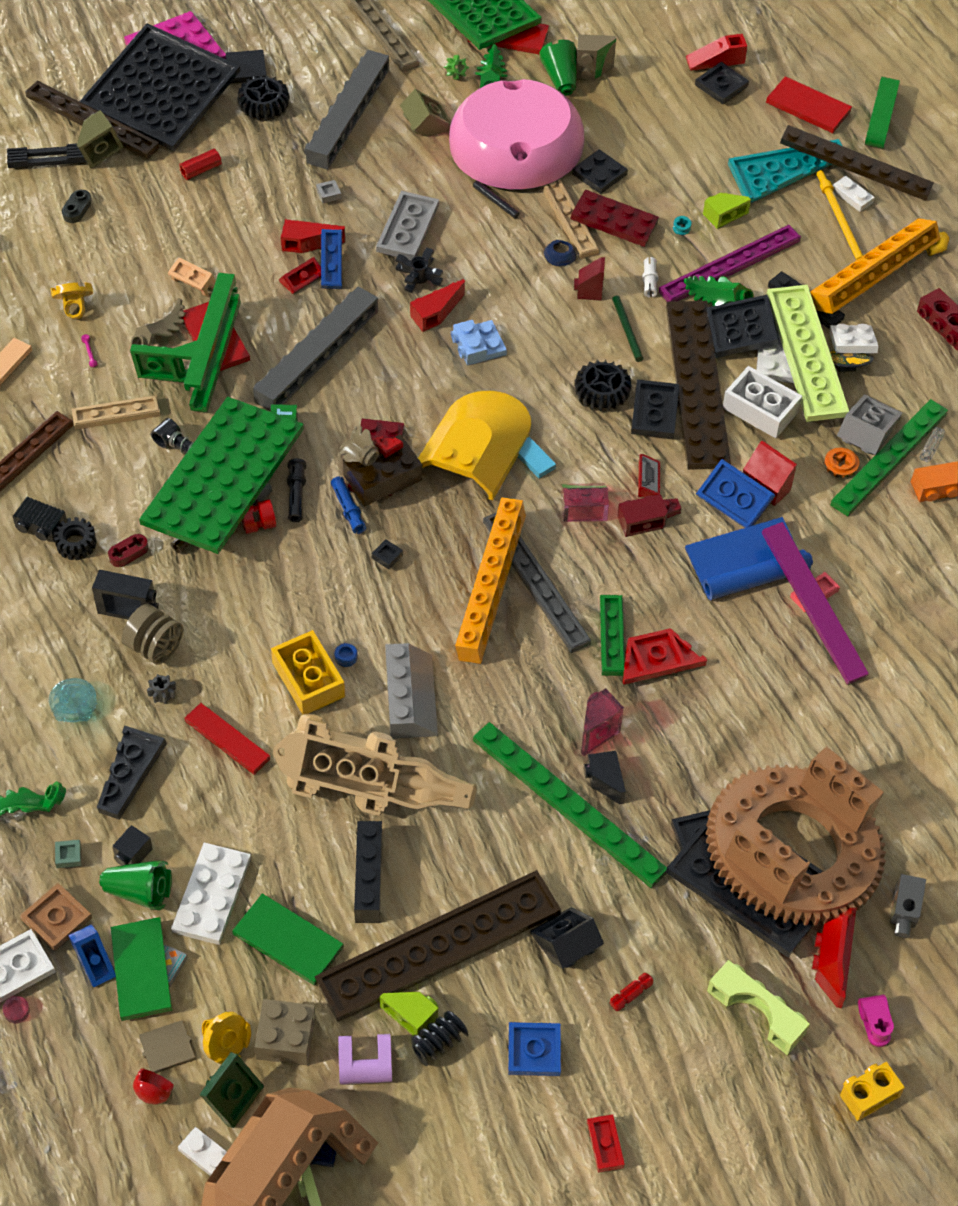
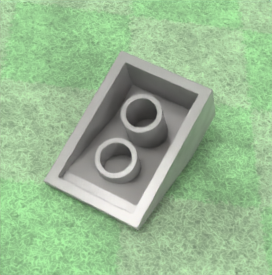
(869, 424)

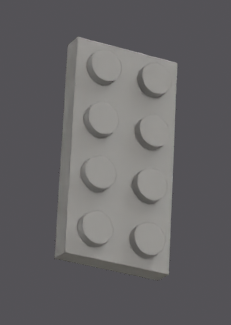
(407, 225)

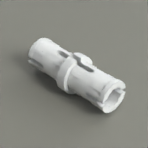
(650, 277)

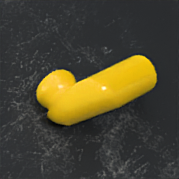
(940, 245)

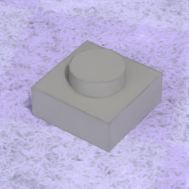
(328, 191)

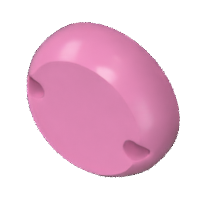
(516, 135)

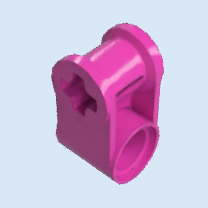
(876, 1019)

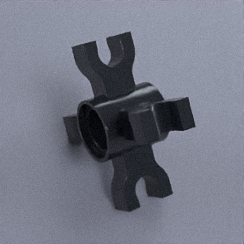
(419, 270)

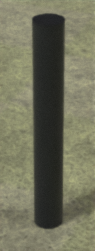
(496, 199)

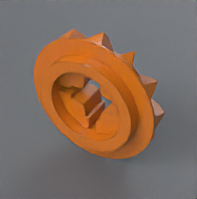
(837, 455)

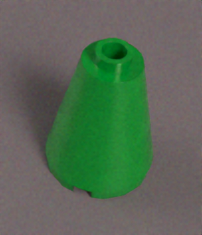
(561, 65)
(139, 883)

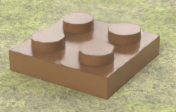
(56, 916)

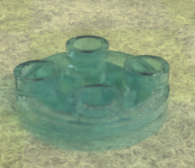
(73, 700)

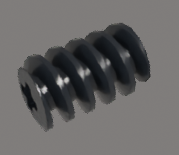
(437, 1036)

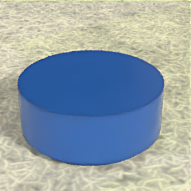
(346, 655)

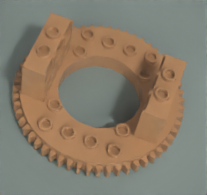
(769, 870)

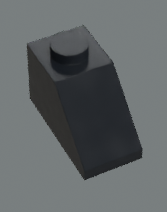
(606, 775)

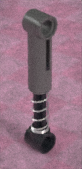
(170, 435)

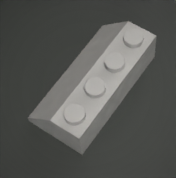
(410, 692)

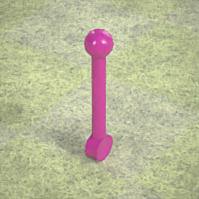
(85, 339)

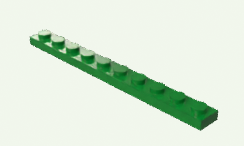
(570, 805)

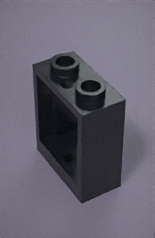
(122, 594)

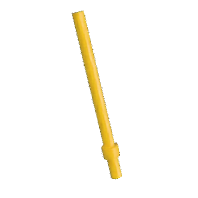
(827, 188)

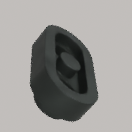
(76, 206)

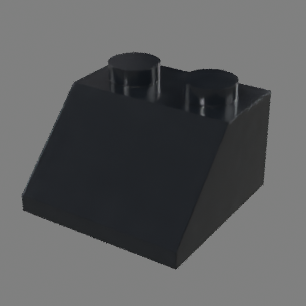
(568, 937)

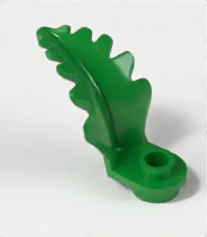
(492, 67)
(715, 291)
(30, 801)

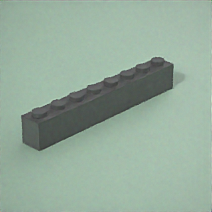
(347, 109)
(316, 349)

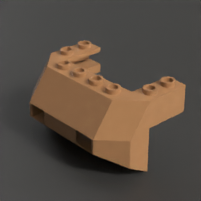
(280, 1146)

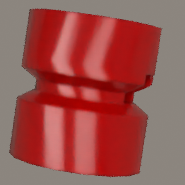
(265, 515)

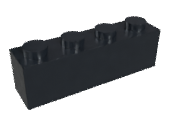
(368, 872)

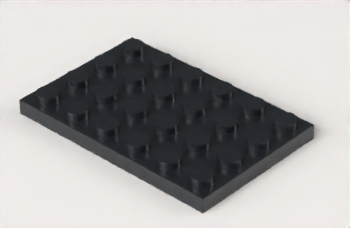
(697, 872)

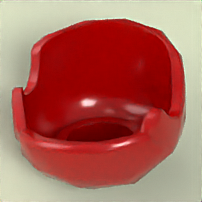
(152, 1087)

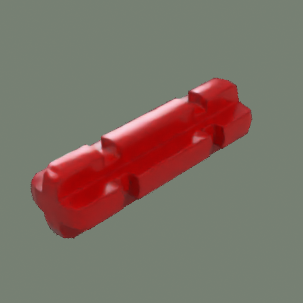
(631, 991)

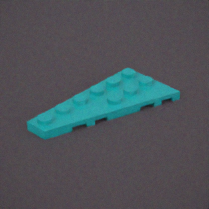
(772, 170)

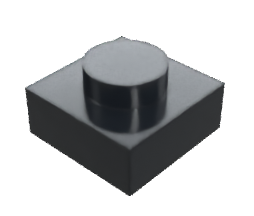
(387, 554)

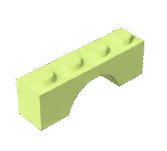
(734, 986)

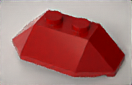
(834, 955)

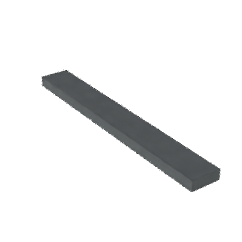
(546, 595)

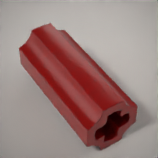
(200, 164)

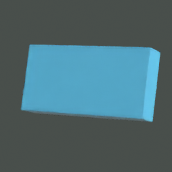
(536, 458)

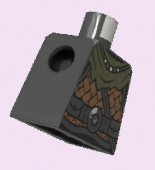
(907, 904)

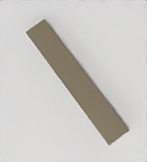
(385, 34)

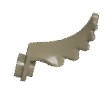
(161, 326)
(360, 447)

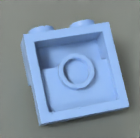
(477, 341)

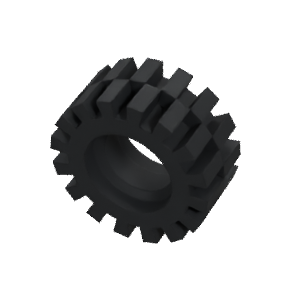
(77, 548)

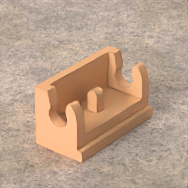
(192, 275)

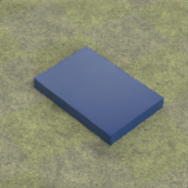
(735, 494)

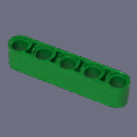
(882, 112)

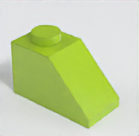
(725, 208)
(410, 1009)

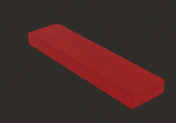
(227, 738)

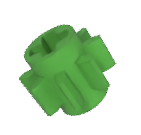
(461, 67)

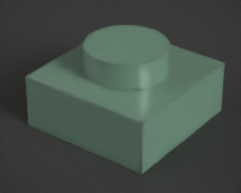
(68, 853)

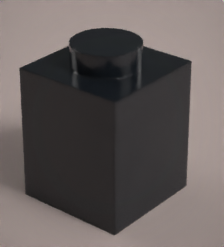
(132, 847)

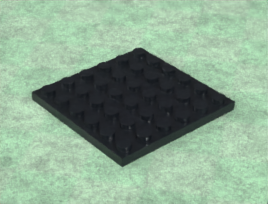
(161, 86)

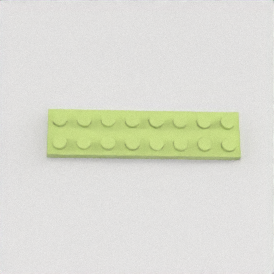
(807, 353)

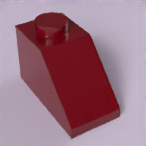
(590, 281)

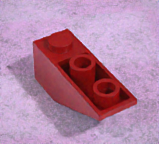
(727, 49)
(304, 236)
(435, 307)

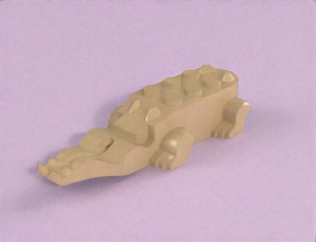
(365, 769)

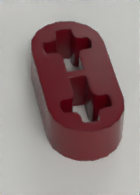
(128, 550)

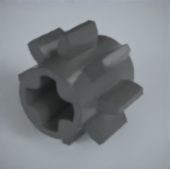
(161, 689)

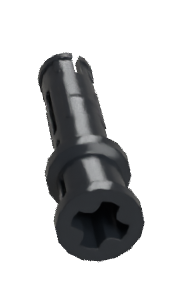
(296, 481)

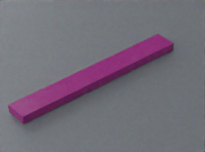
(734, 261)
(815, 603)

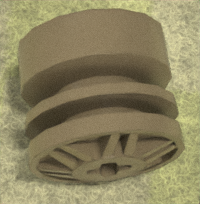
(152, 634)

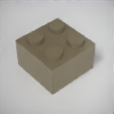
(285, 1032)

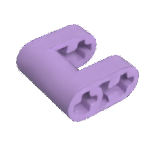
(365, 1070)

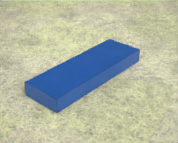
(331, 259)

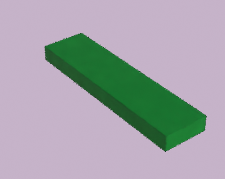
(612, 635)

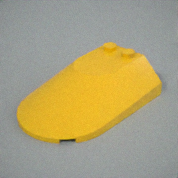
(480, 438)

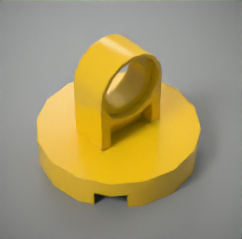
(72, 294)
(224, 1035)

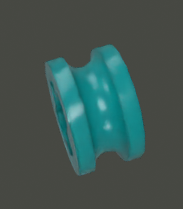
(682, 230)

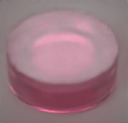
(16, 1009)

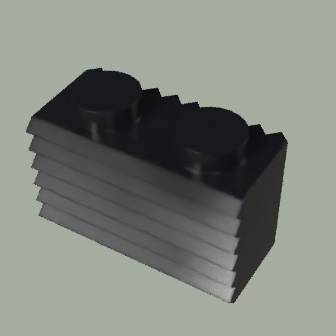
(38, 519)

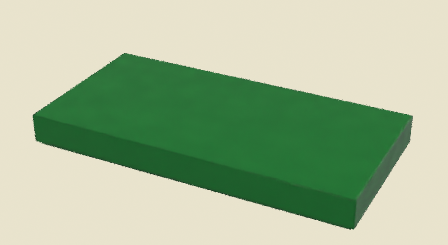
(287, 938)
(141, 969)

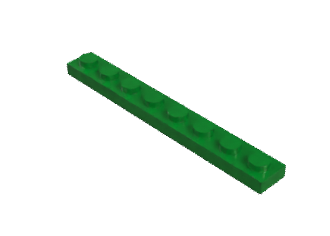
(888, 457)

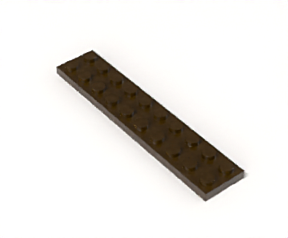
(698, 383)
(437, 945)

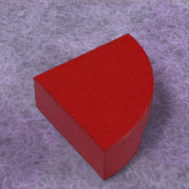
(387, 446)

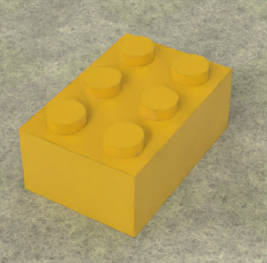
(308, 672)

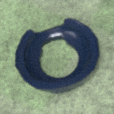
(559, 259)

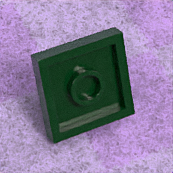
(231, 1090)

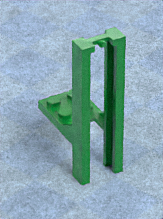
(205, 353)

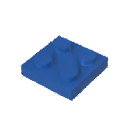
(534, 1049)

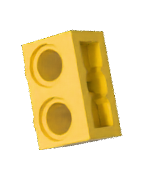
(875, 1094)

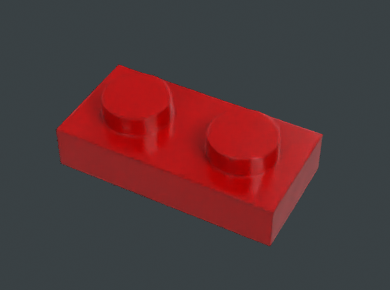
(605, 1143)

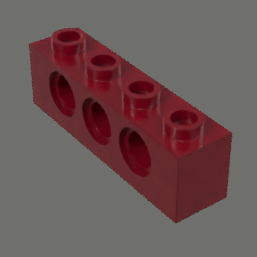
(941, 314)

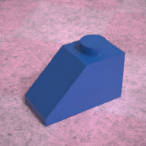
(92, 955)

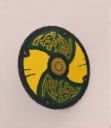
(849, 361)

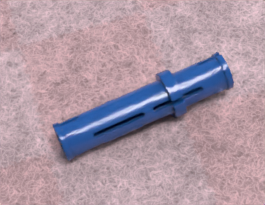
(351, 511)

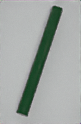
(627, 328)

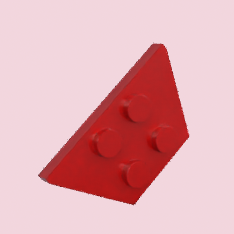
(658, 655)

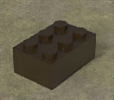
(384, 475)

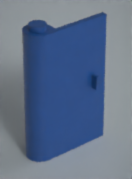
(737, 561)

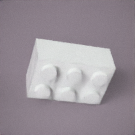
(762, 402)

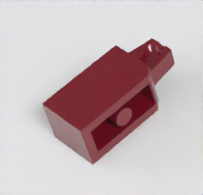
(646, 514)

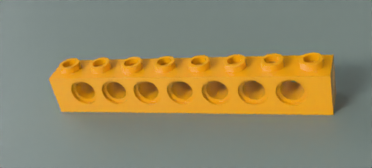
(875, 265)
(490, 581)

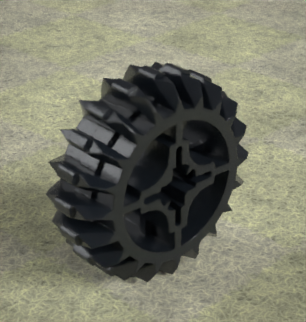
(263, 97)
(604, 379)

